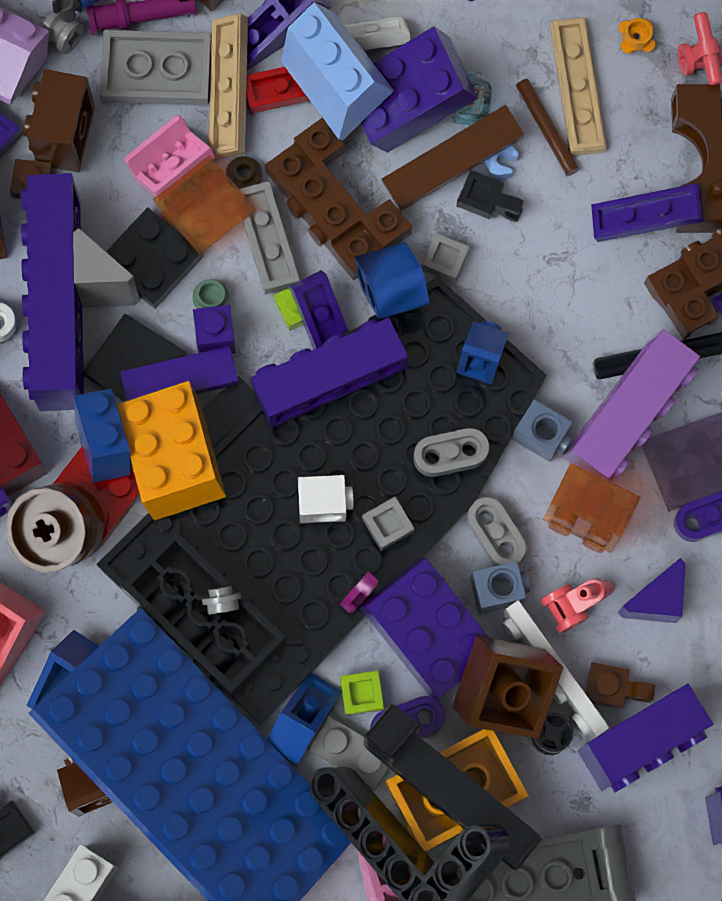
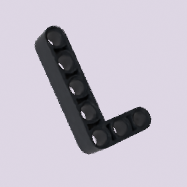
(398, 746)
(401, 848)

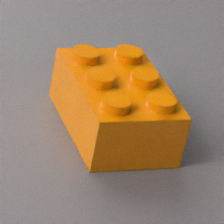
(171, 451)
(480, 759)

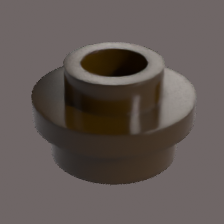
(248, 163)

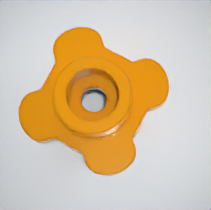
(638, 26)

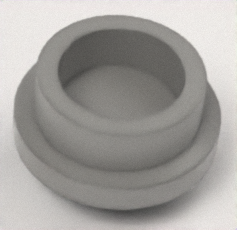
(222, 600)

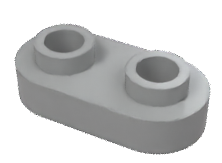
(449, 450)
(498, 533)

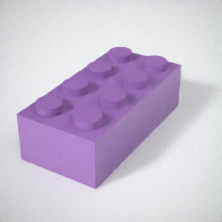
(631, 406)

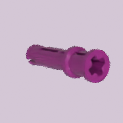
(123, 14)

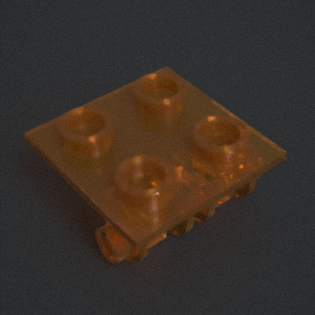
(204, 205)

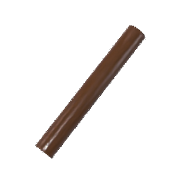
(547, 127)

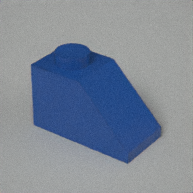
(482, 351)
(303, 718)

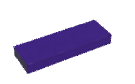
(647, 212)
(203, 370)

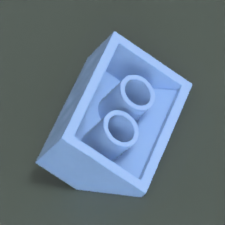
(333, 70)

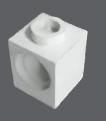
(324, 499)

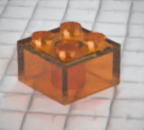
(590, 509)

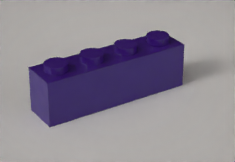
(329, 371)

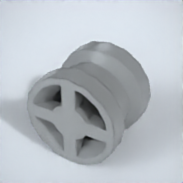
(63, 34)

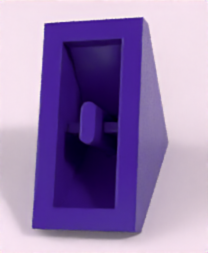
(659, 599)

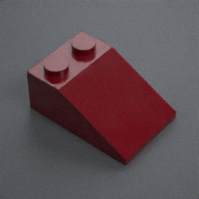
(17, 457)

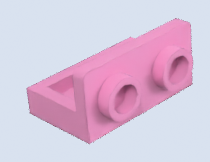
(166, 156)

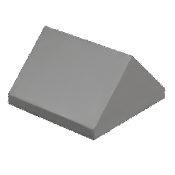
(100, 277)

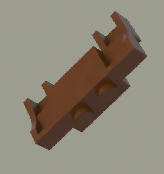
(326, 205)
(688, 283)

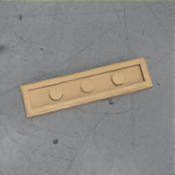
(228, 86)
(577, 86)

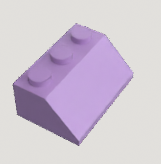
(21, 53)

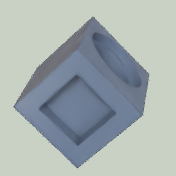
(537, 416)
(487, 599)

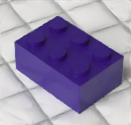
(426, 86)
(425, 626)
(646, 739)

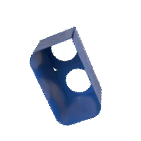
(392, 280)

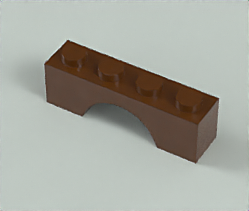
(698, 117)

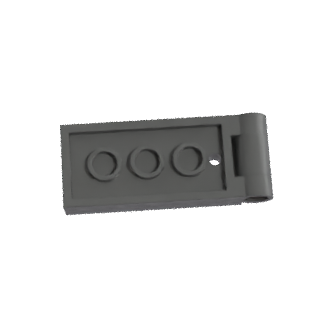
(550, 868)

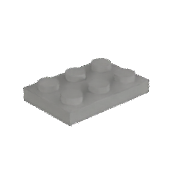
(155, 67)

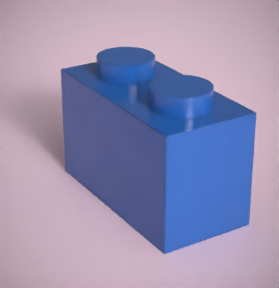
(102, 435)

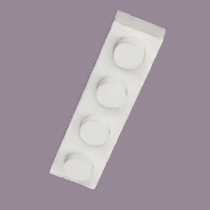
(585, 716)

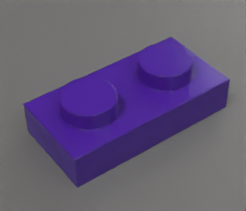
(318, 308)

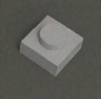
(445, 257)
(388, 523)

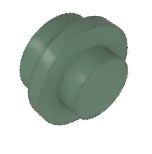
(210, 294)

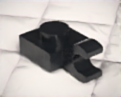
(484, 195)

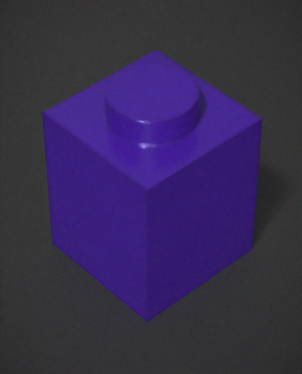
(214, 328)

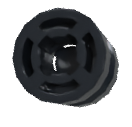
(557, 731)

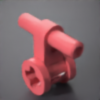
(702, 55)
(570, 604)

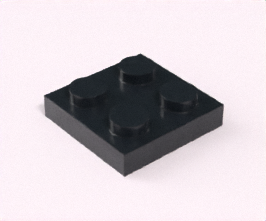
(154, 256)

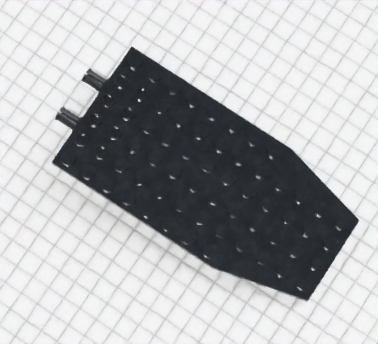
(299, 571)

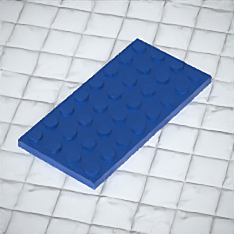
(190, 769)

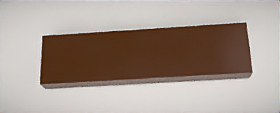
(453, 158)

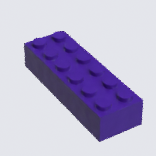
(52, 300)

